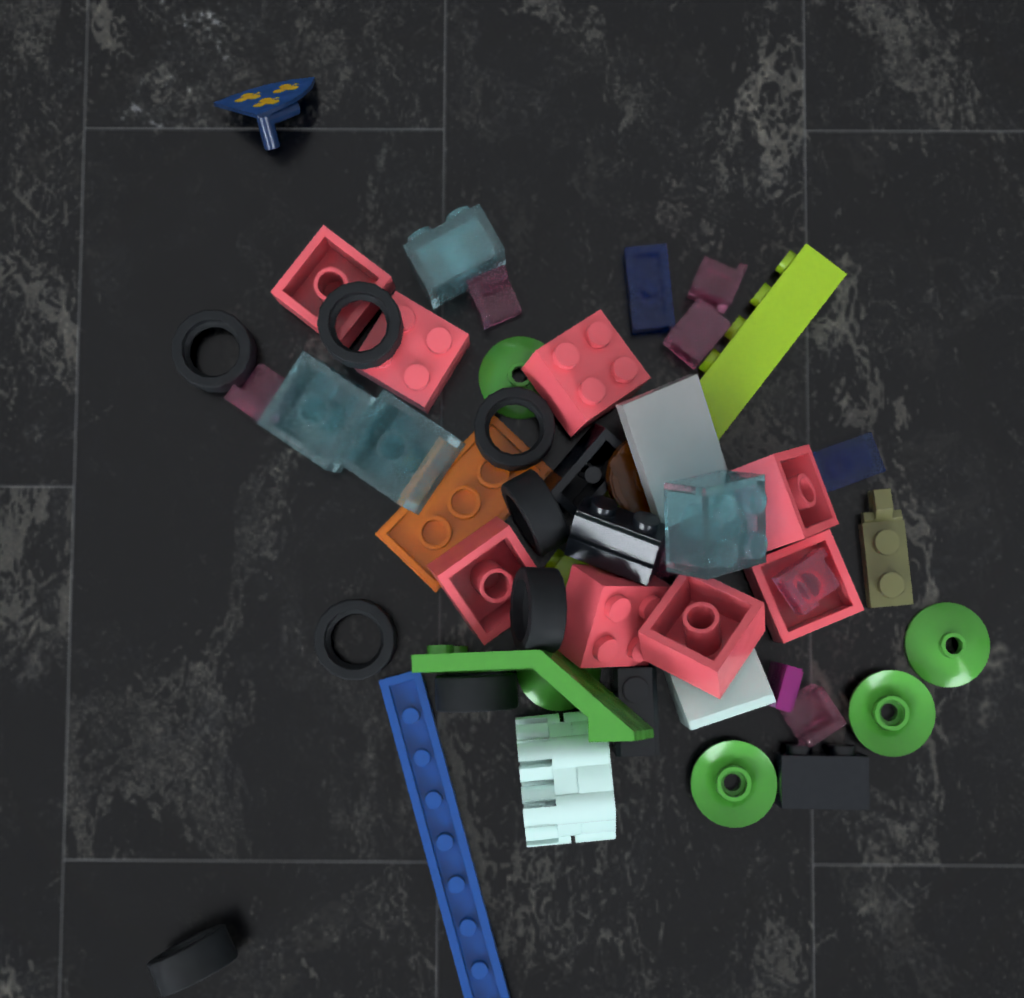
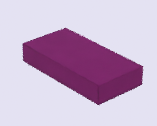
(785, 685)

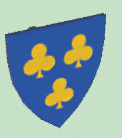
(269, 105)

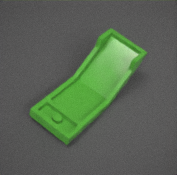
(607, 715)

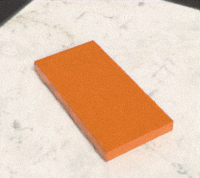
(459, 505)

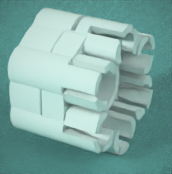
(564, 781)

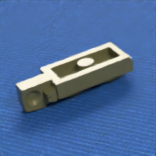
(884, 553)

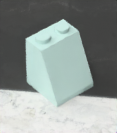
(745, 693)

